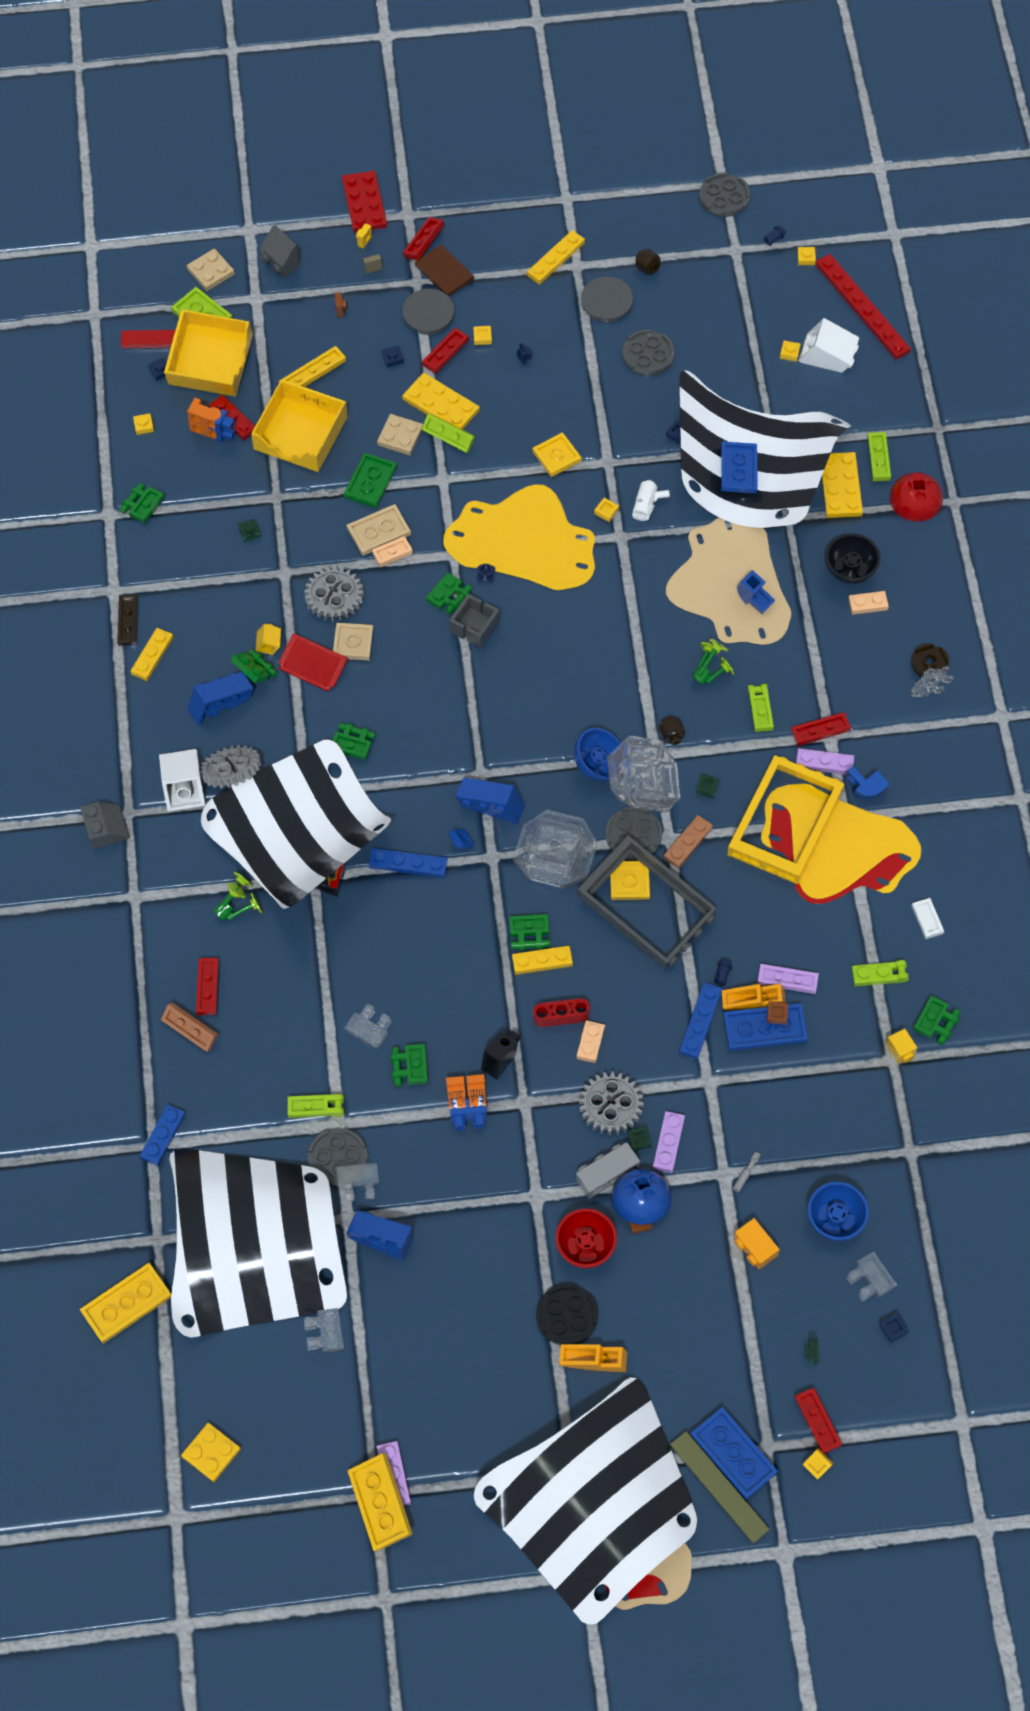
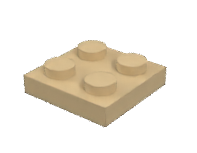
(210, 269)
(400, 434)
(353, 640)

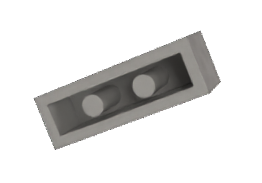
(607, 1169)

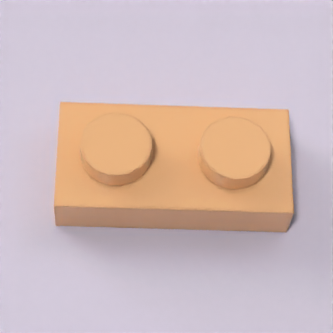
(392, 551)
(868, 602)
(590, 1041)

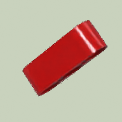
(555, 1019)

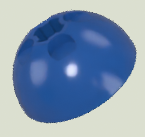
(592, 752)
(641, 1197)
(838, 1201)

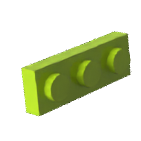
(448, 432)
(879, 456)

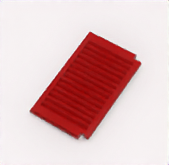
(312, 662)

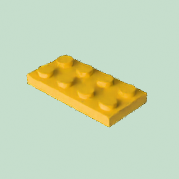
(436, 398)
(841, 486)
(125, 1303)
(380, 1502)

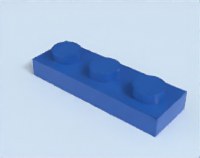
(162, 1135)

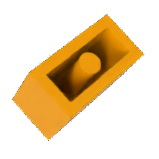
(756, 1244)

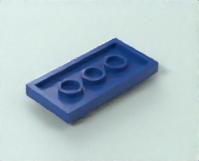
(750, 1028)
(734, 1453)

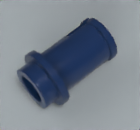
(773, 236)
(724, 967)

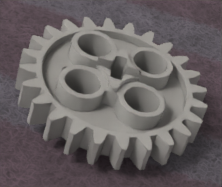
(334, 593)
(230, 766)
(623, 1115)

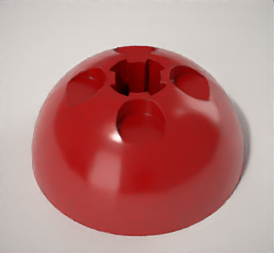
(916, 497)
(590, 1229)

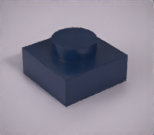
(392, 356)
(157, 368)
(674, 432)
(894, 1327)

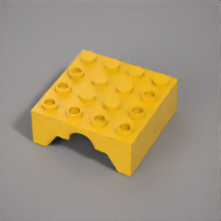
(208, 353)
(299, 425)

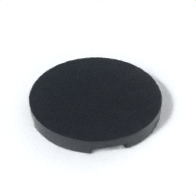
(567, 1314)

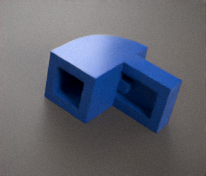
(751, 592)
(866, 788)

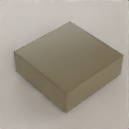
(372, 264)

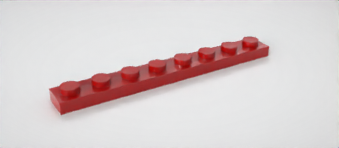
(863, 306)

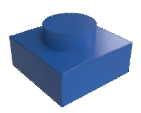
(461, 839)

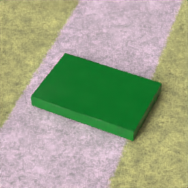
(370, 480)

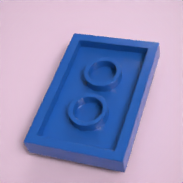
(739, 467)

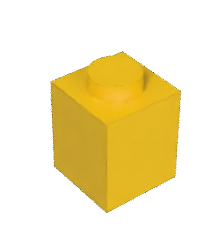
(268, 639)
(901, 1046)

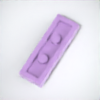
(825, 761)
(789, 978)
(668, 1142)
(394, 1458)

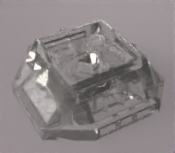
(644, 774)
(555, 866)

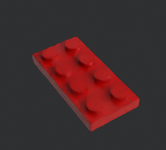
(364, 200)

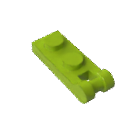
(760, 708)
(879, 973)
(315, 1106)

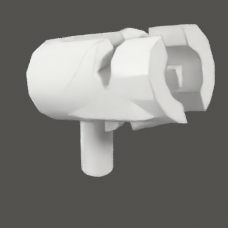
(645, 498)

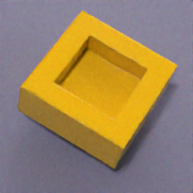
(364, 235)
(806, 255)
(482, 335)
(790, 351)
(143, 424)
(606, 509)
(818, 1463)

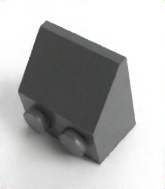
(280, 252)
(104, 824)

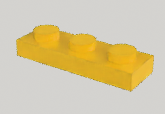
(152, 654)
(542, 960)

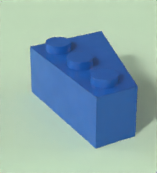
(219, 694)
(491, 799)
(381, 1234)

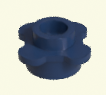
(524, 353)
(485, 568)

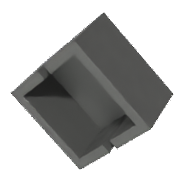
(471, 623)

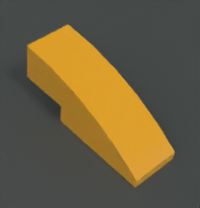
(752, 997)
(593, 1357)

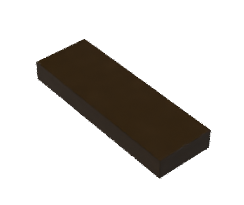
(127, 620)

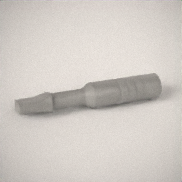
(746, 1173)

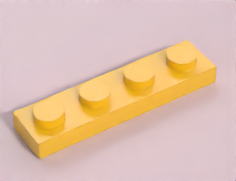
(555, 257)
(317, 367)

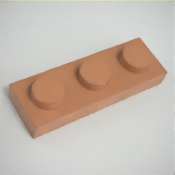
(688, 842)
(189, 1027)

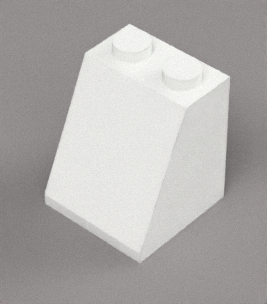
(829, 347)
(181, 780)

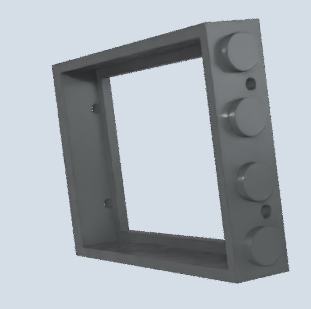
(611, 863)

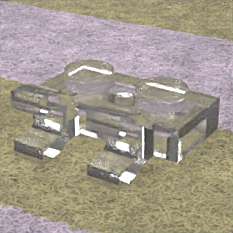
(929, 682)
(366, 1030)
(358, 1175)
(875, 1274)
(330, 1331)

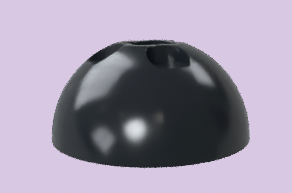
(852, 558)

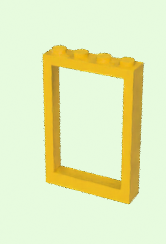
(768, 861)

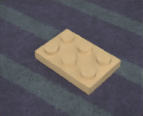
(378, 529)

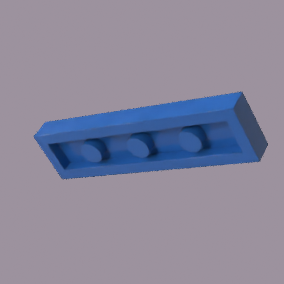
(408, 862)
(700, 1020)

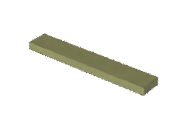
(719, 1487)

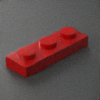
(423, 238)
(445, 350)
(242, 425)
(820, 729)
(207, 986)
(818, 1421)

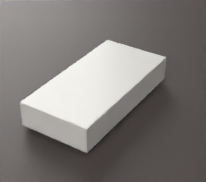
(927, 918)

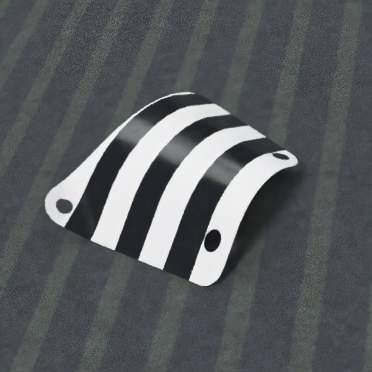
(789, 455)
(295, 821)
(250, 1242)
(595, 1501)

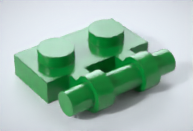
(145, 506)
(445, 590)
(254, 666)
(352, 745)
(529, 926)
(930, 1018)
(416, 1065)

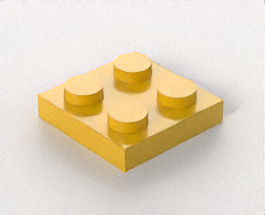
(556, 454)
(630, 882)
(210, 1452)

